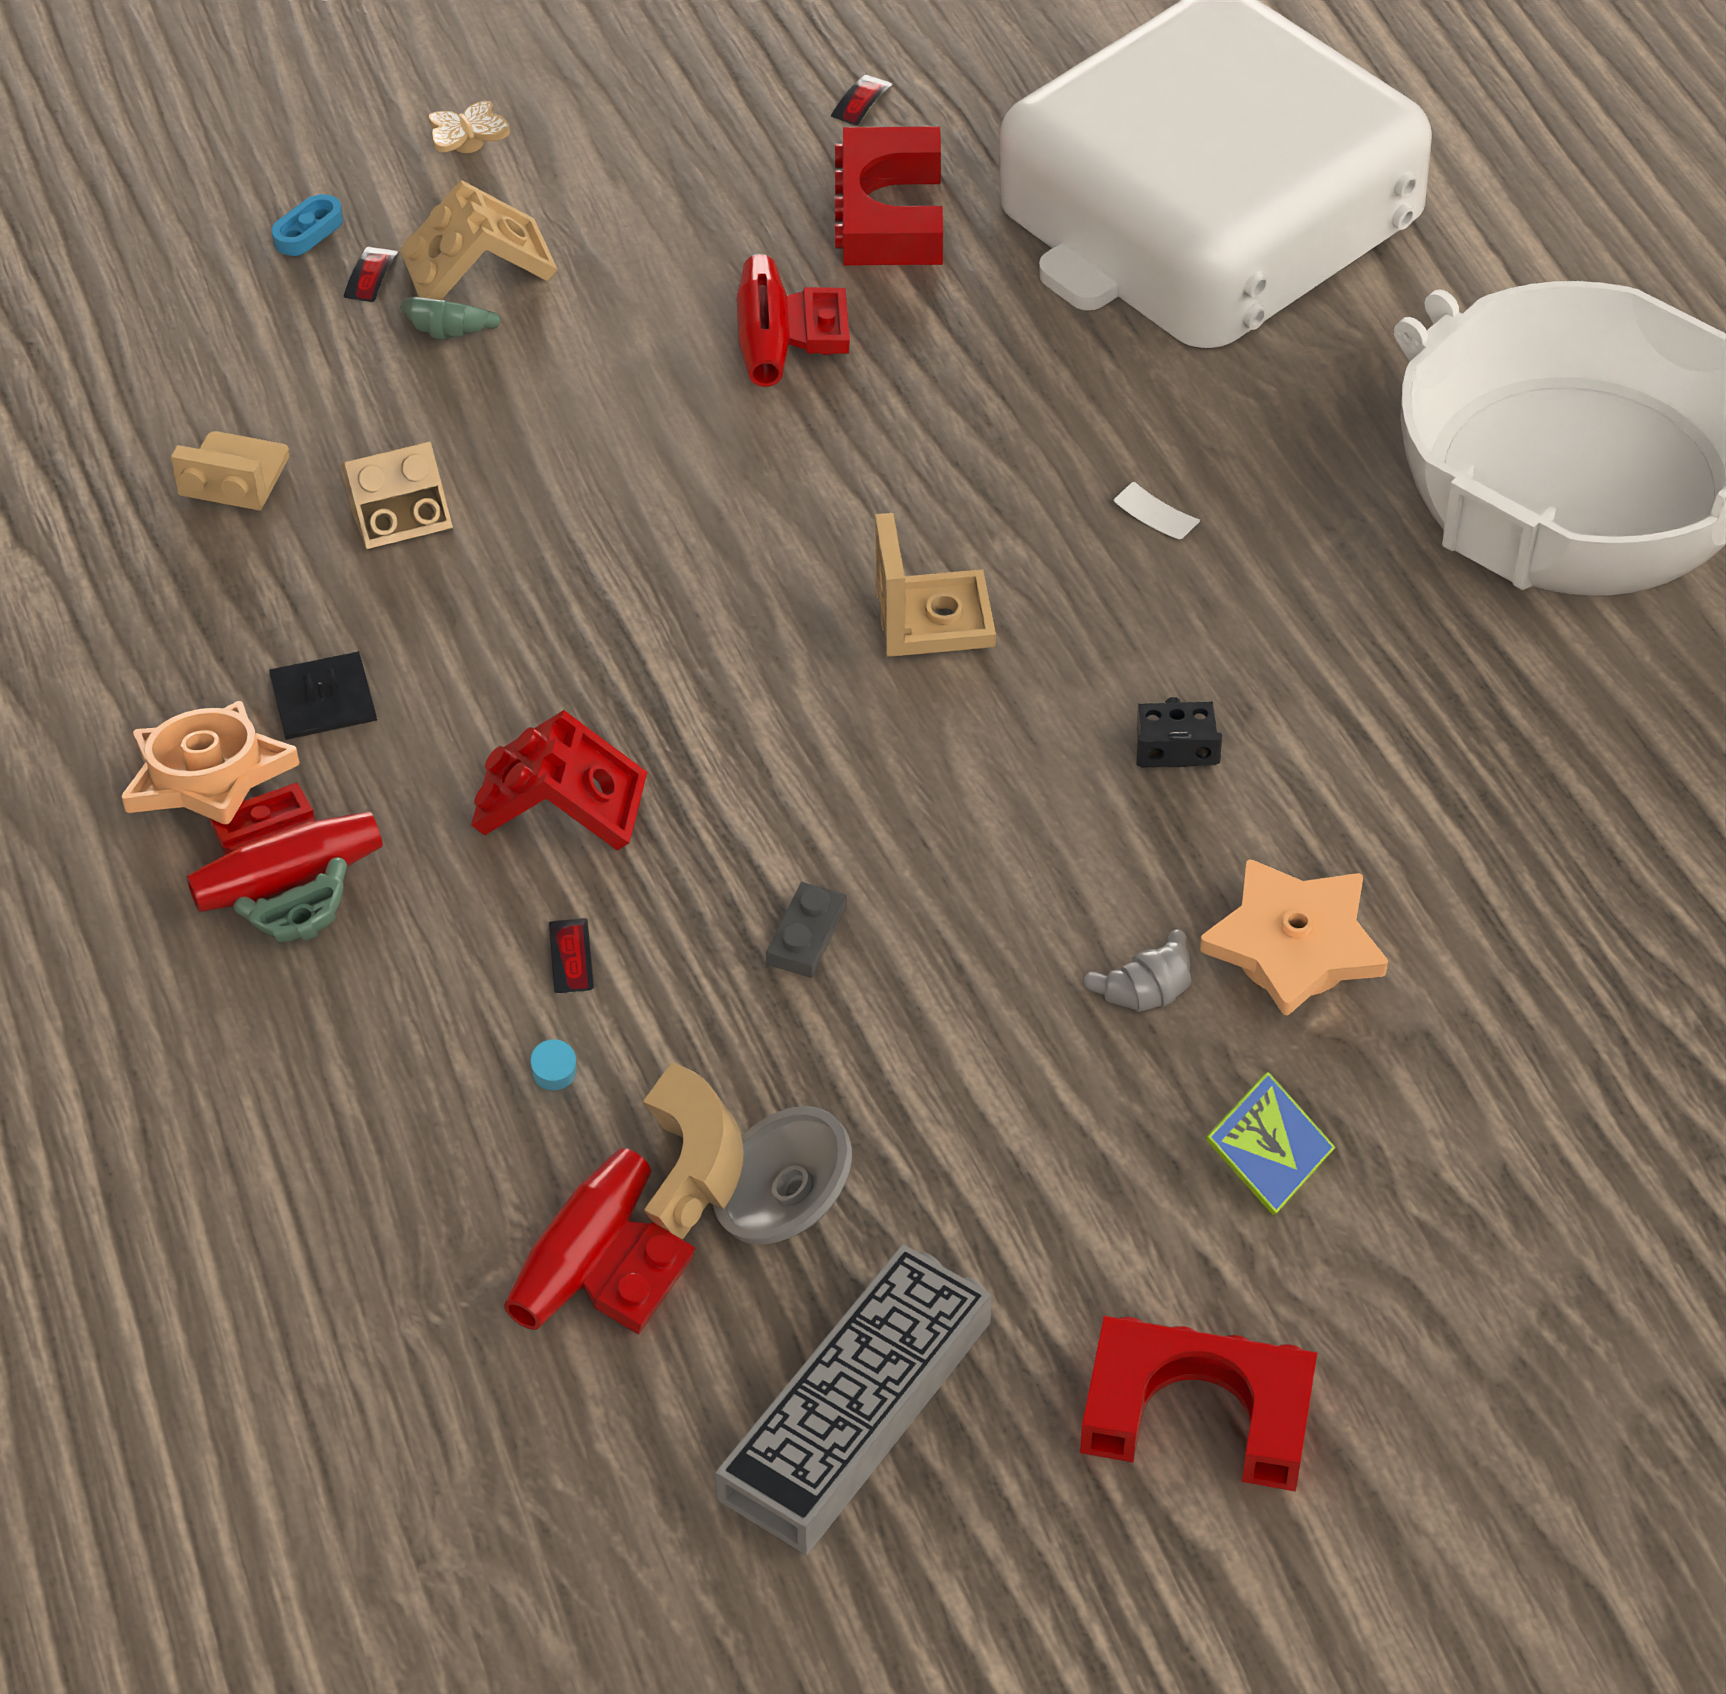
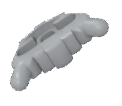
(1150, 979)

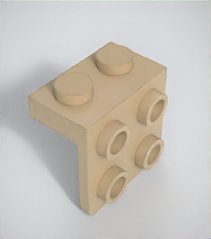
(229, 469)

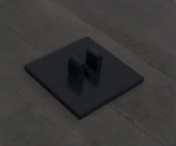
(322, 695)

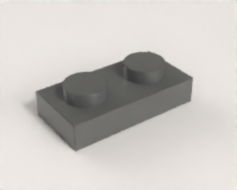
(806, 929)

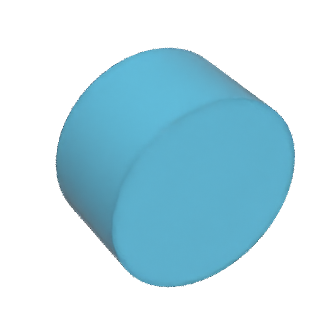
(553, 1064)

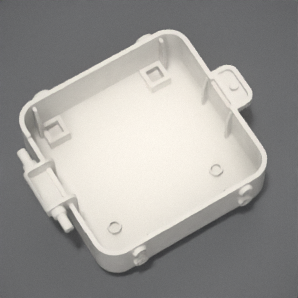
(1211, 169)

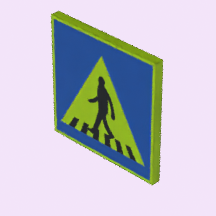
(1270, 1143)

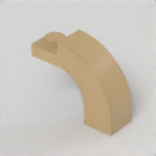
(710, 1149)

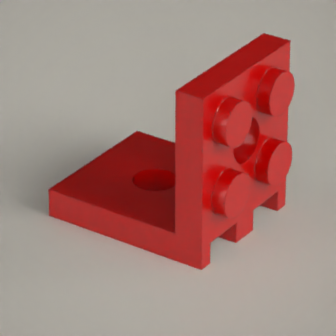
(559, 765)

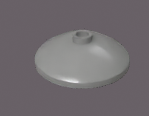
(788, 1175)

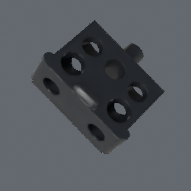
(1177, 734)

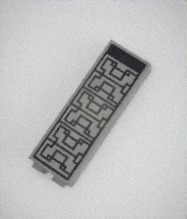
(854, 1398)

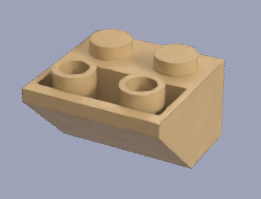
(396, 495)

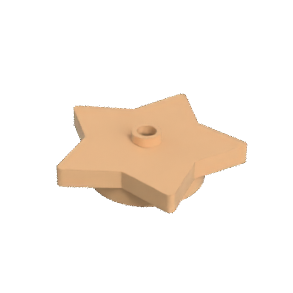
(204, 763)
(1296, 935)

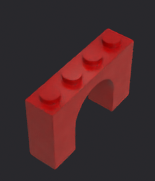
(878, 231)
(1143, 1357)

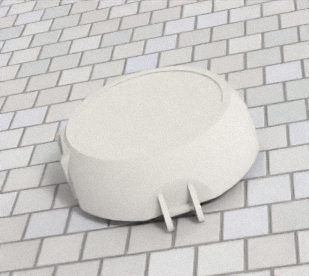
(1569, 434)

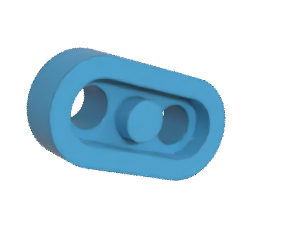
(307, 224)

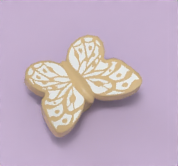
(467, 130)

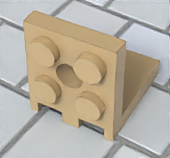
(459, 234)
(910, 603)

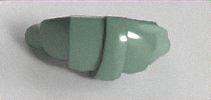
(447, 318)
(300, 910)

